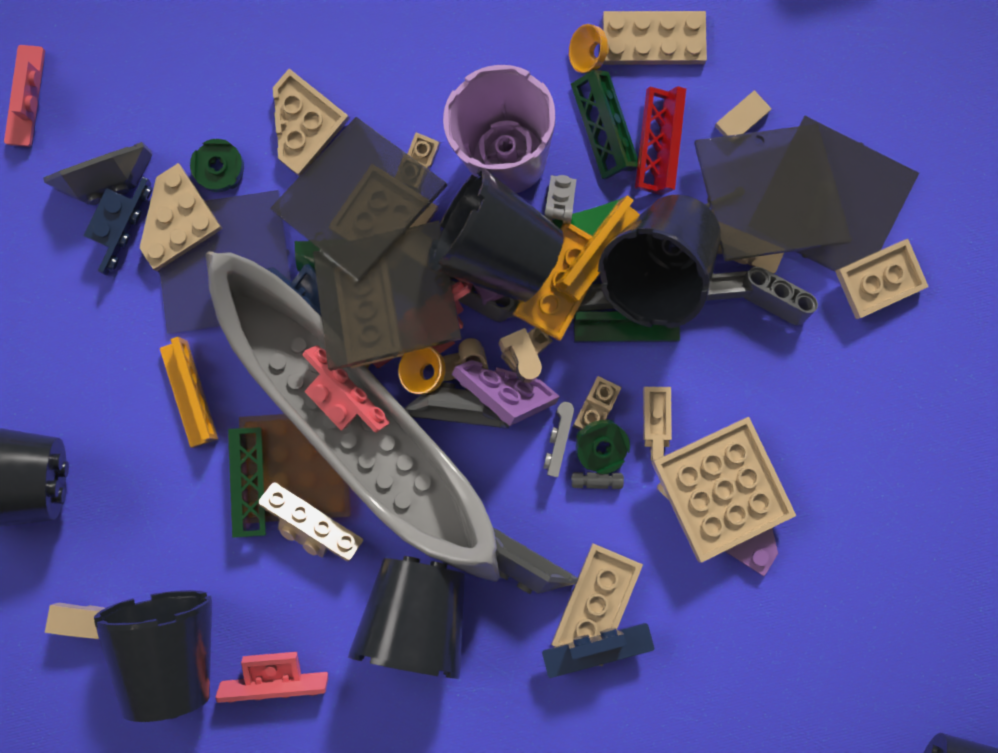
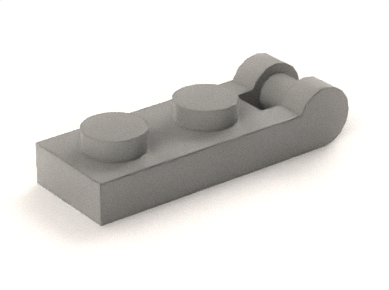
(560, 198)
(559, 438)

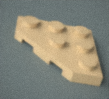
(303, 121)
(175, 219)

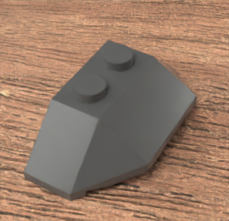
(114, 171)
(454, 406)
(529, 567)

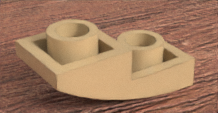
(423, 150)
(598, 403)

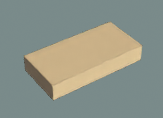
(743, 115)

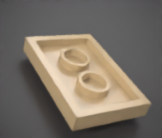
(881, 278)

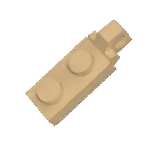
(657, 419)

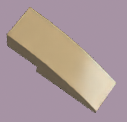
(72, 620)

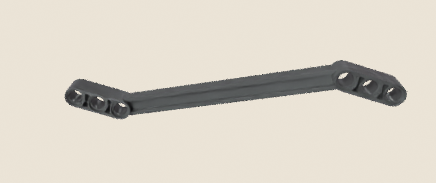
(754, 285)

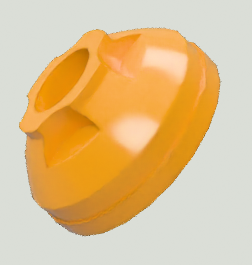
(583, 46)
(412, 368)

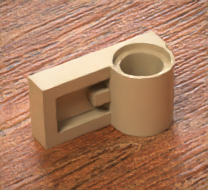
(468, 350)

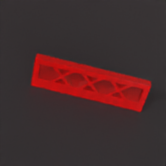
(669, 140)

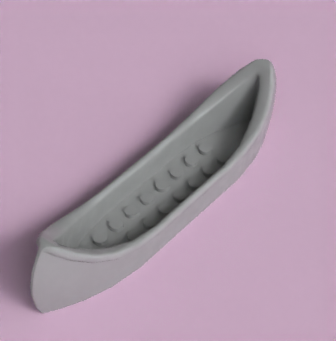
(392, 471)

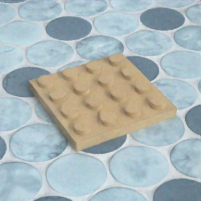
(723, 489)

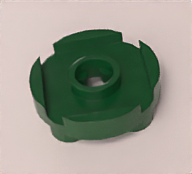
(228, 176)
(615, 452)

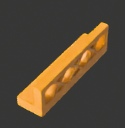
(585, 266)
(188, 392)

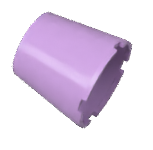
(497, 113)

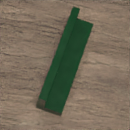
(613, 123)
(615, 327)
(236, 482)

